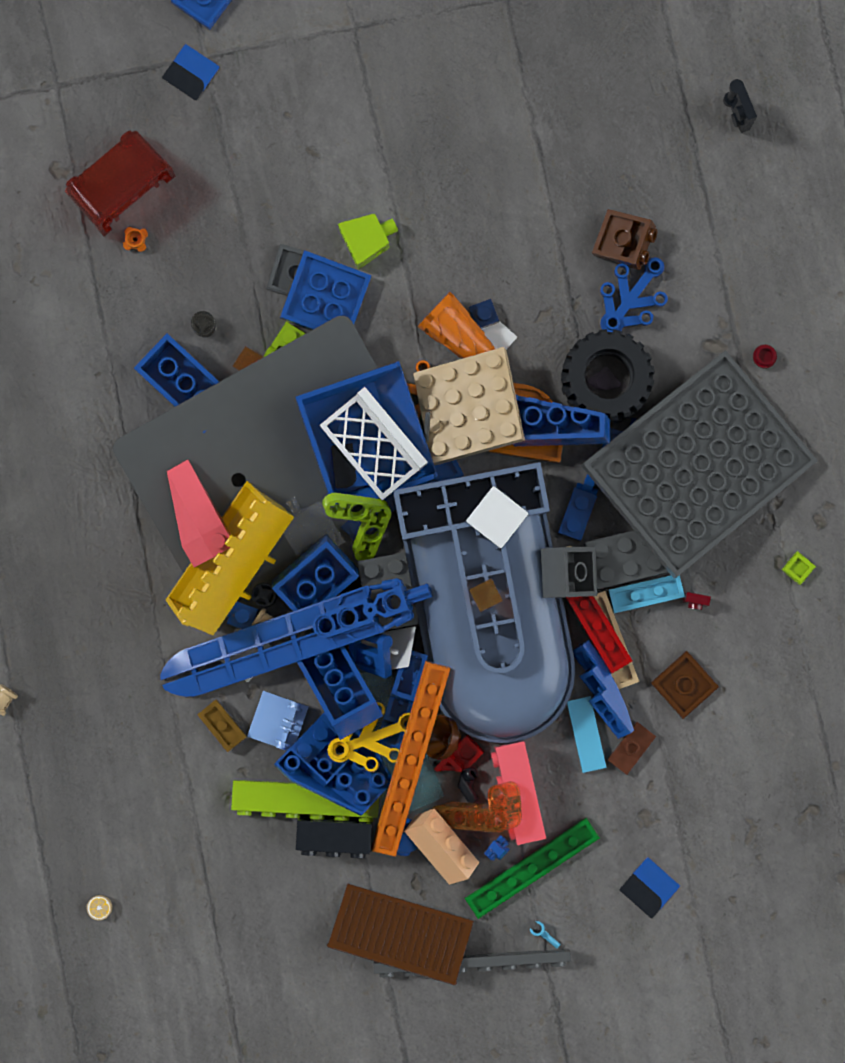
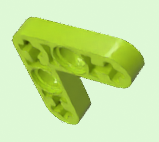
(365, 515)

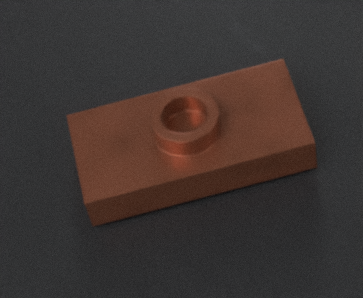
(631, 748)

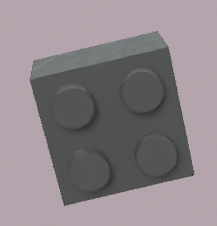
(568, 572)

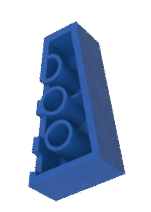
(559, 424)

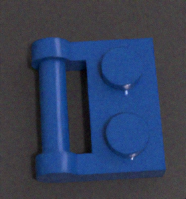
(372, 659)

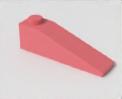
(198, 520)

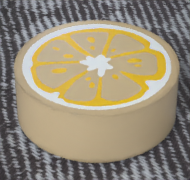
(99, 907)

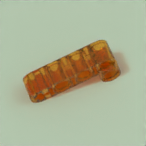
(499, 815)

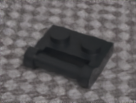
(741, 106)

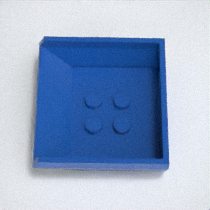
(392, 393)

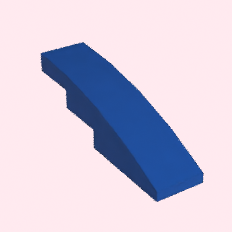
(402, 696)
(607, 697)

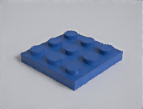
(324, 291)

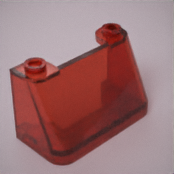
(118, 180)

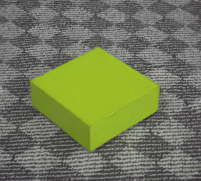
(798, 568)

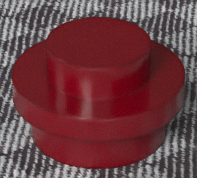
(764, 356)

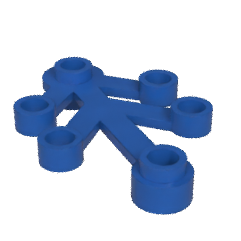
(630, 299)

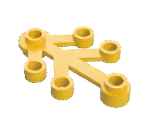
(368, 739)

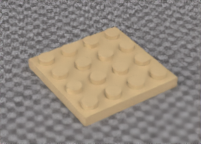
(469, 406)

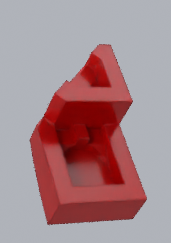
(463, 757)

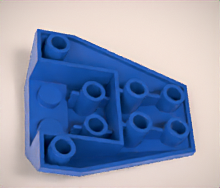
(341, 783)

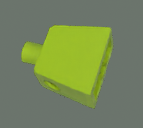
(366, 237)

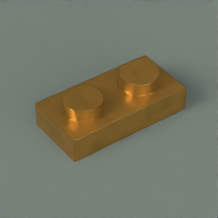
(222, 725)

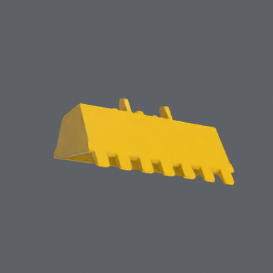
(212, 588)

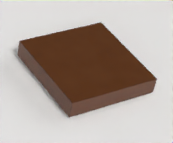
(684, 684)

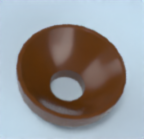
(438, 744)

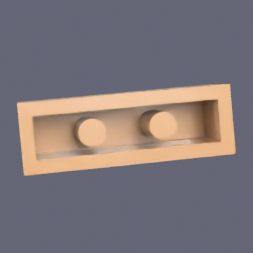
(441, 846)

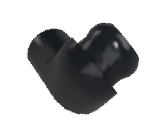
(466, 784)

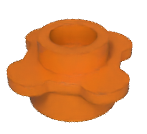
(130, 234)

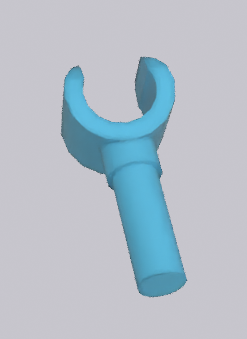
(544, 934)

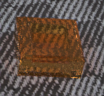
(485, 595)

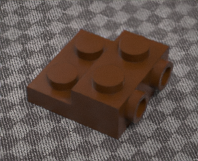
(625, 239)

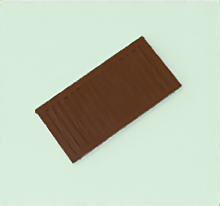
(400, 934)

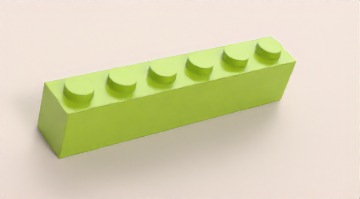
(289, 799)

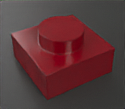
(696, 601)

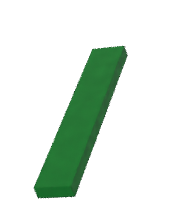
(532, 868)

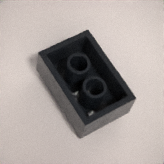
(333, 837)

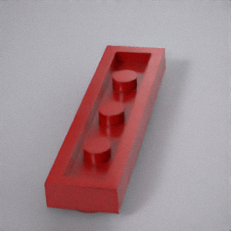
(600, 632)

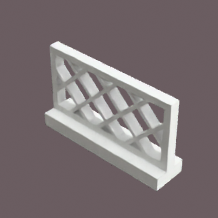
(391, 432)

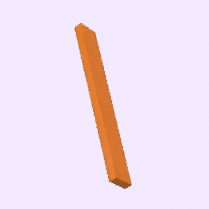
(410, 758)

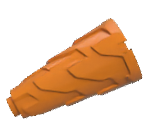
(455, 329)

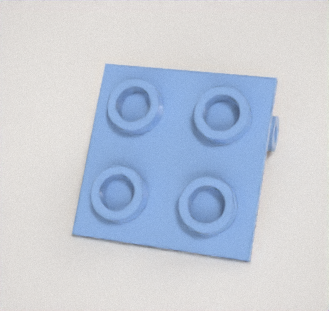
(277, 721)

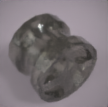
(200, 321)

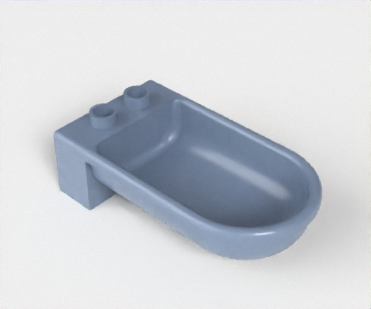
(515, 658)

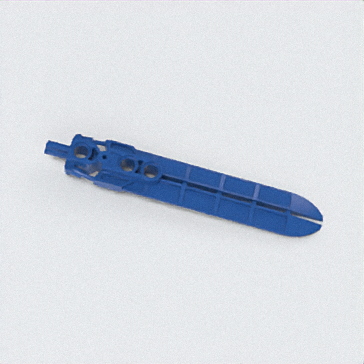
(313, 616)

